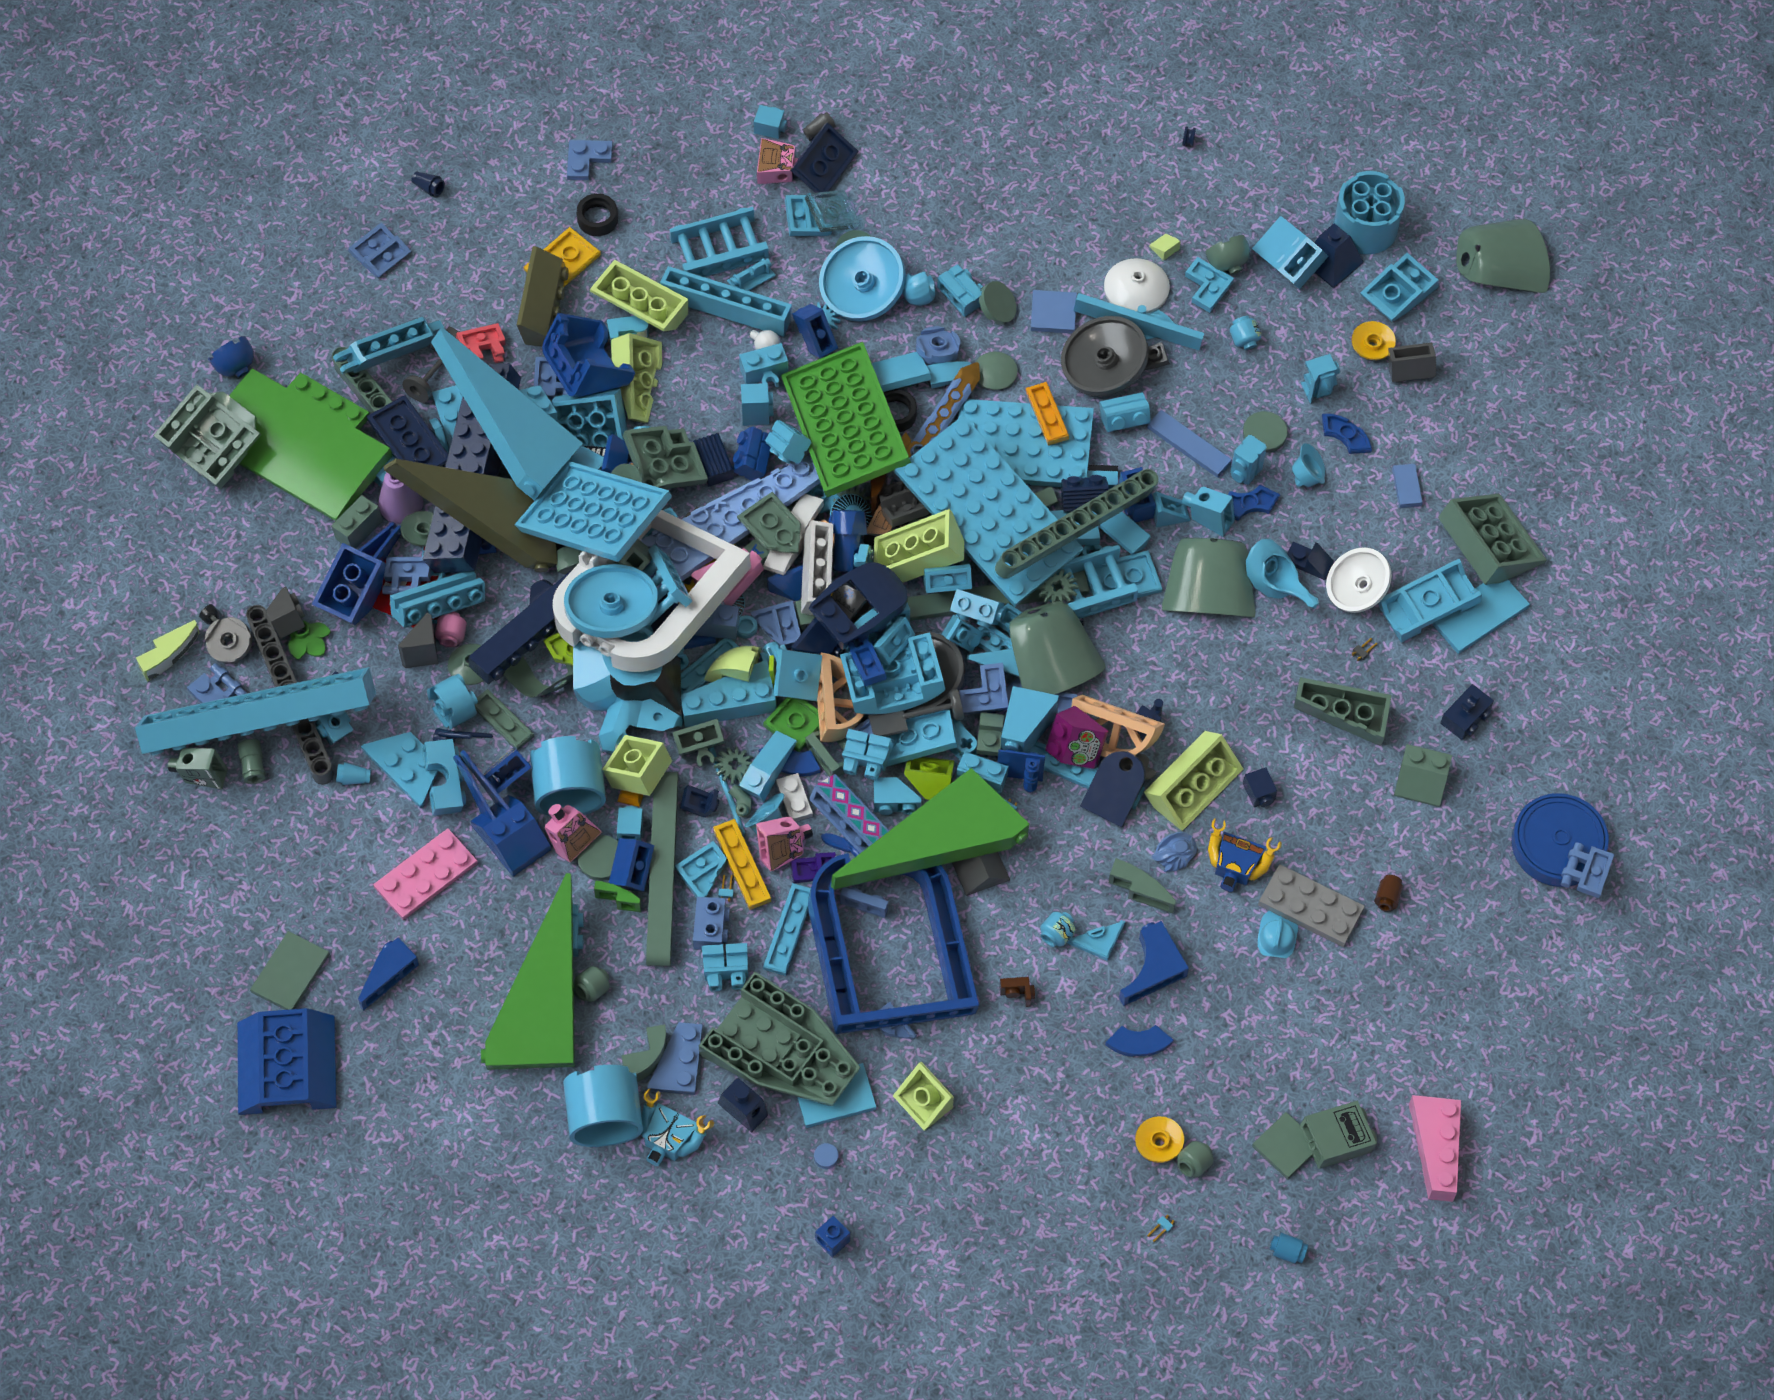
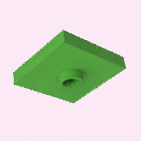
(795, 719)

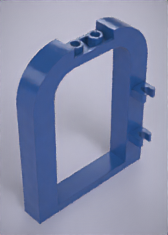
(836, 968)

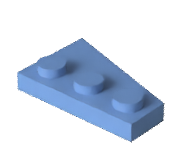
(679, 1062)

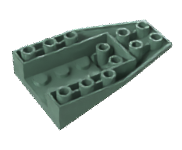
(780, 1045)

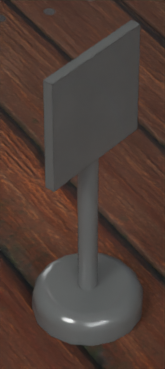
(418, 387)
(895, 722)

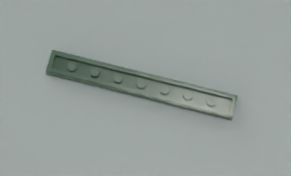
(940, 603)

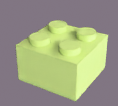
(637, 765)

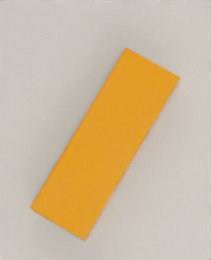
(1047, 413)

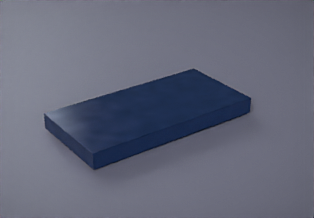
(407, 433)

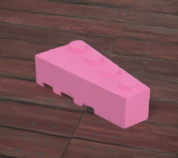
(1437, 1135)

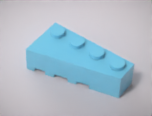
(730, 698)

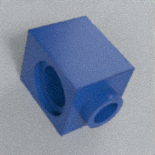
(832, 1236)

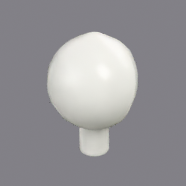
(764, 338)

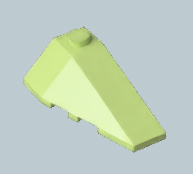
(645, 358)

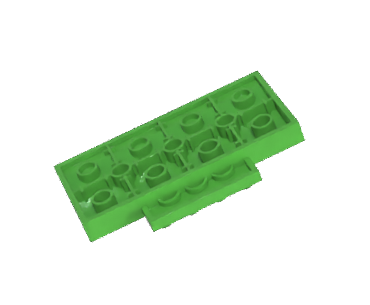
(310, 442)

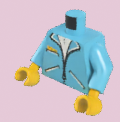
(670, 1132)

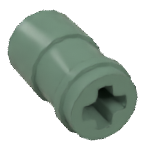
(251, 759)

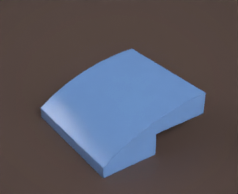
(379, 250)

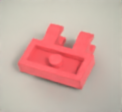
(482, 339)

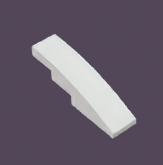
(805, 510)

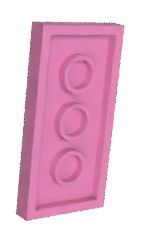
(425, 874)

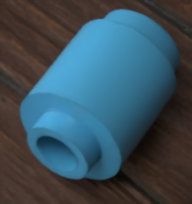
(1288, 1248)

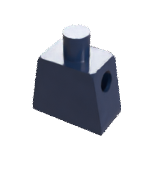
(741, 1102)

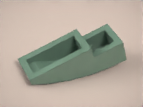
(1141, 886)

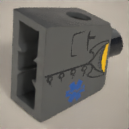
(851, 602)

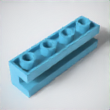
(437, 598)

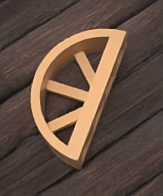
(827, 714)
(1121, 717)

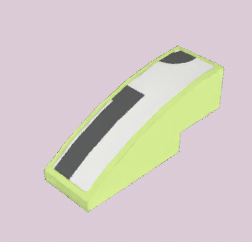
(167, 650)

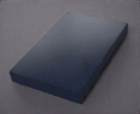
(824, 160)

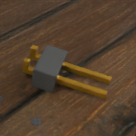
(1360, 652)

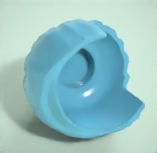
(919, 289)

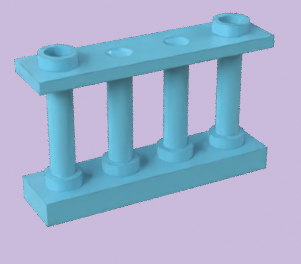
(725, 261)
(671, 585)
(1102, 599)

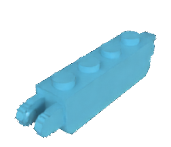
(388, 345)

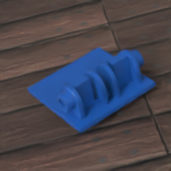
(1023, 766)

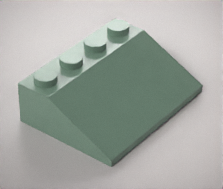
(1490, 537)

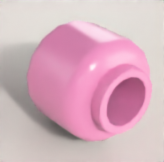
(450, 629)

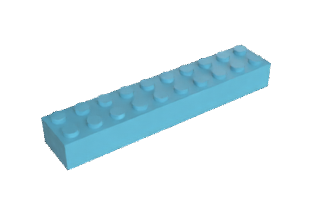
(255, 711)

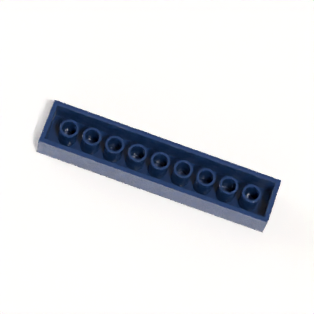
(450, 543)

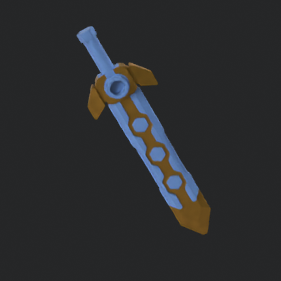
(945, 411)

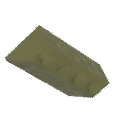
(541, 295)

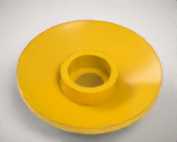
(1376, 333)
(1159, 1129)

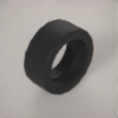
(600, 228)
(906, 398)

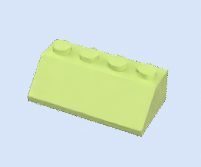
(641, 296)
(920, 545)
(1194, 779)

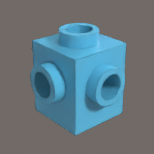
(333, 733)

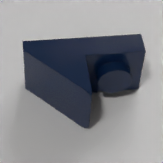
(1312, 561)

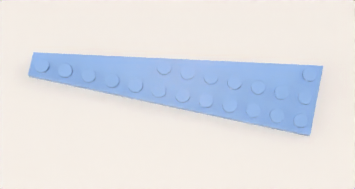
(721, 514)

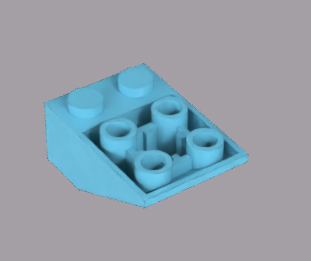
(1290, 252)

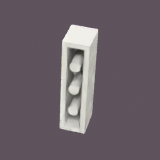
(816, 562)

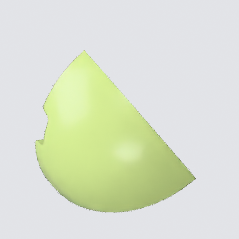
(734, 663)

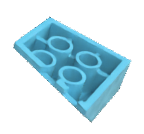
(592, 416)

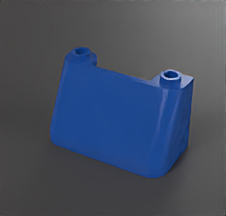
(579, 359)

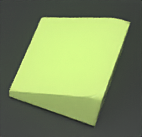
(1165, 246)

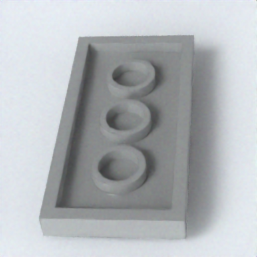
(1311, 905)

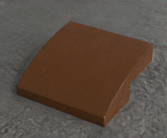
(877, 488)

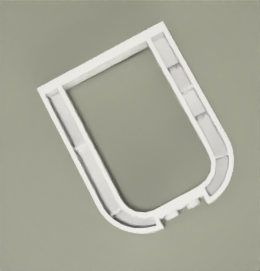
(684, 621)

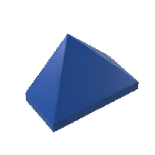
(787, 585)

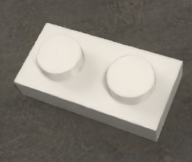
(794, 797)

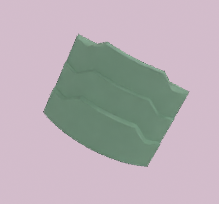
(209, 434)

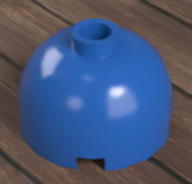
(233, 358)

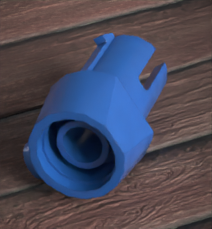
(847, 531)

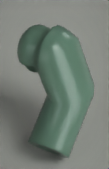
(743, 804)

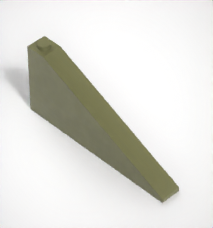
(483, 505)

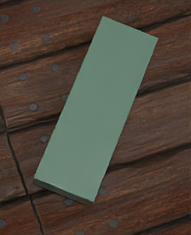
(502, 720)

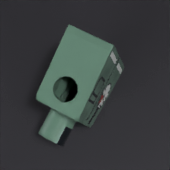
(200, 767)

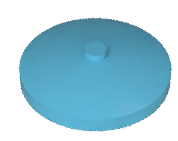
(862, 278)
(611, 601)

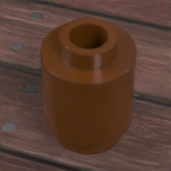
(1389, 893)

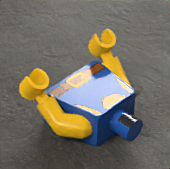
(1238, 858)

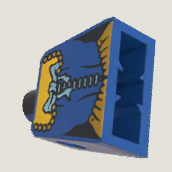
(506, 770)

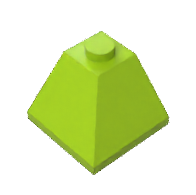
(929, 775)

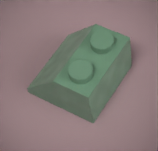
(1423, 775)

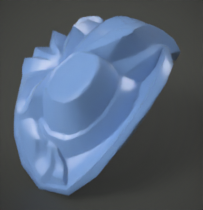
(1175, 851)

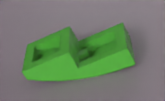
(624, 899)

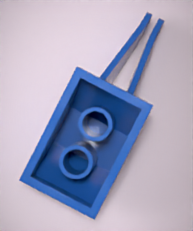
(356, 577)
(506, 825)

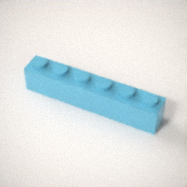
(729, 301)

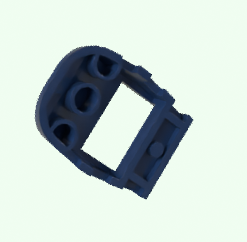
(878, 586)

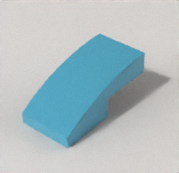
(944, 373)

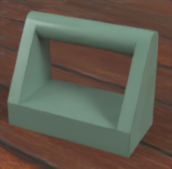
(822, 756)

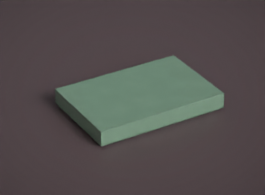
(289, 971)

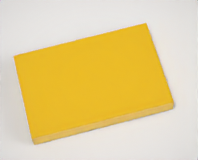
(574, 251)

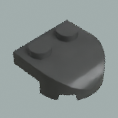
(900, 505)

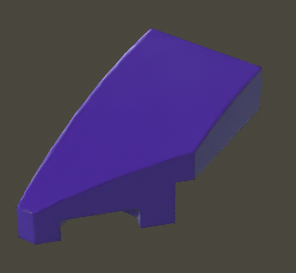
(806, 868)

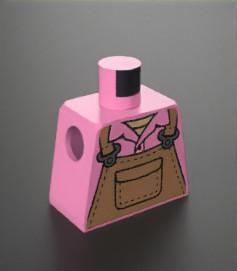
(775, 162)
(570, 831)
(781, 841)

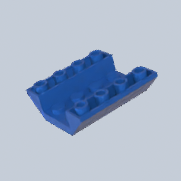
(286, 1060)

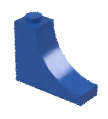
(1161, 965)

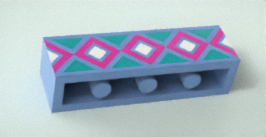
(847, 813)

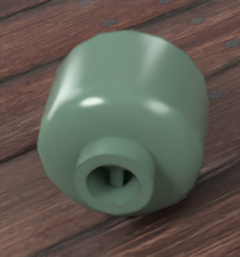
(591, 984)
(1195, 1159)

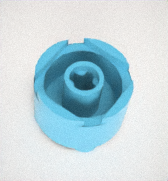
(452, 701)

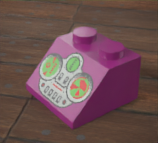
(1076, 739)

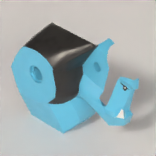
(630, 698)

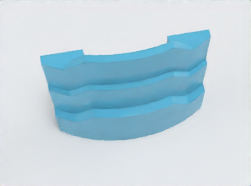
(911, 680)

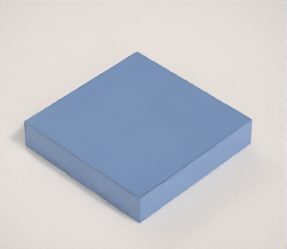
(1053, 311)

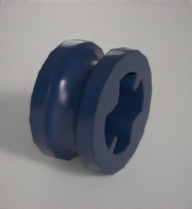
(1189, 135)

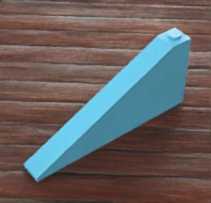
(522, 433)

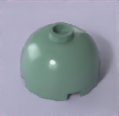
(1229, 255)

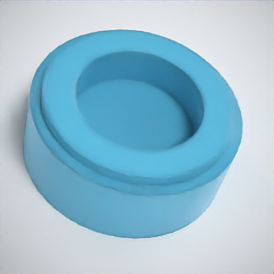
(747, 627)

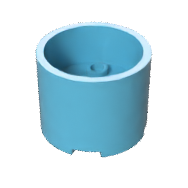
(1370, 211)
(568, 774)
(603, 1106)

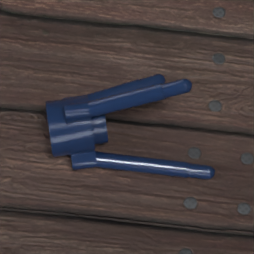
(444, 734)

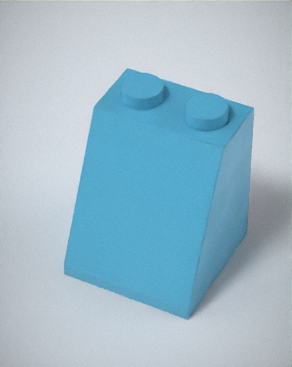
(1027, 718)

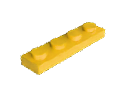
(742, 864)

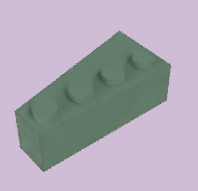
(1345, 707)

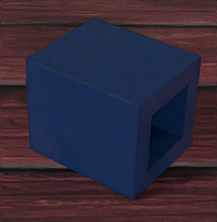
(1260, 787)

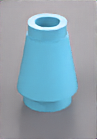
(352, 774)

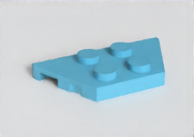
(404, 764)

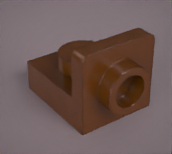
(1015, 986)

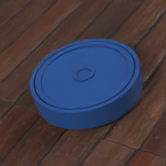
(1548, 832)

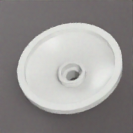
(1128, 292)
(1350, 575)

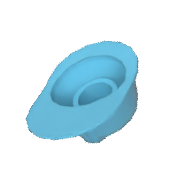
(1309, 467)
(767, 812)
(1276, 936)

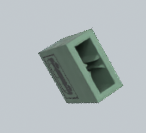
(1338, 1134)

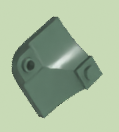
(665, 457)

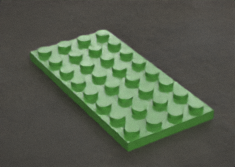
(845, 419)

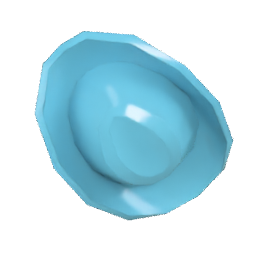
(1275, 574)

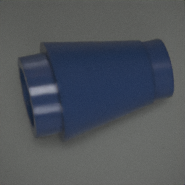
(429, 183)

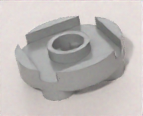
(241, 640)

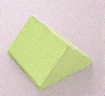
(924, 1097)

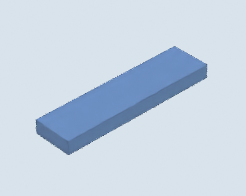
(1189, 443)

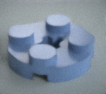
(946, 351)

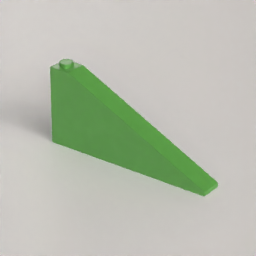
(952, 826)
(538, 1012)

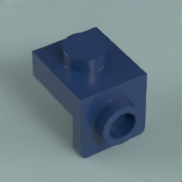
(699, 801)

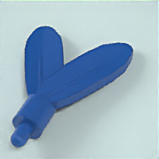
(839, 843)

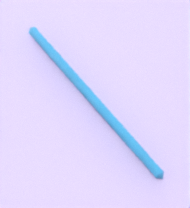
(730, 799)

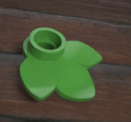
(310, 641)

